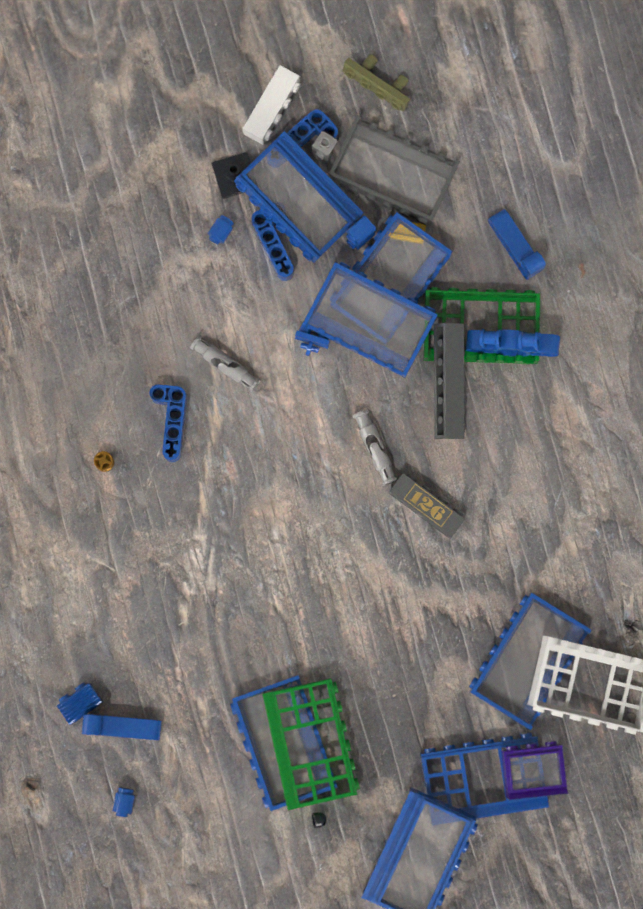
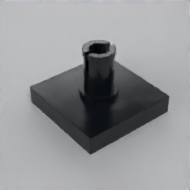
(226, 172)

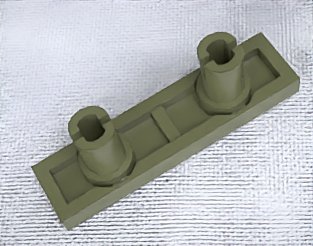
(382, 90)

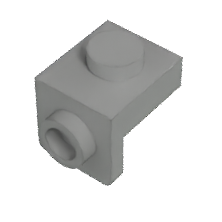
(323, 147)

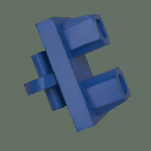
(304, 335)

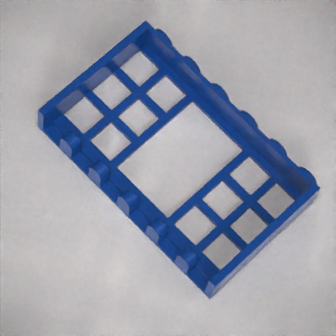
(488, 809)

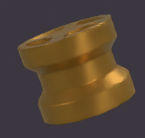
(100, 460)

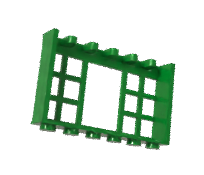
(491, 295)
(281, 751)

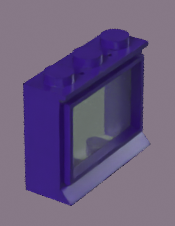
(534, 770)

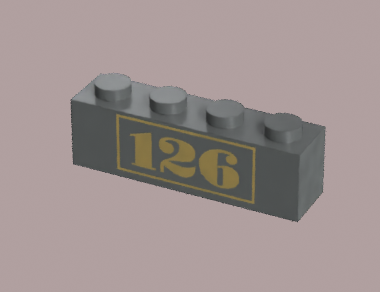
(426, 505)

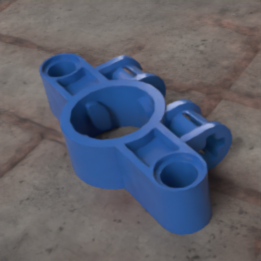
(513, 343)

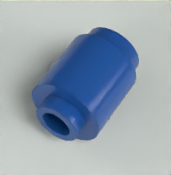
(220, 230)
(123, 802)

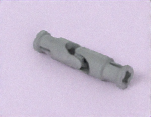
(235, 371)
(380, 459)

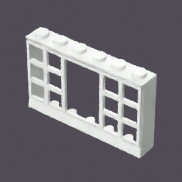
(594, 654)

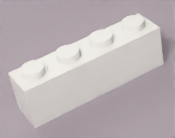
(271, 105)

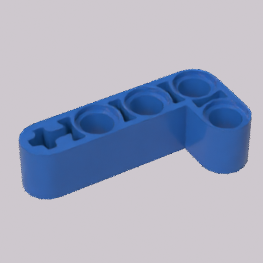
(312, 128)
(273, 245)
(516, 245)
(170, 424)
(121, 727)

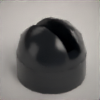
(318, 819)

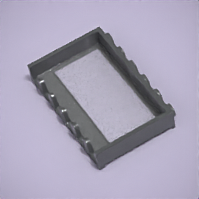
(393, 171)

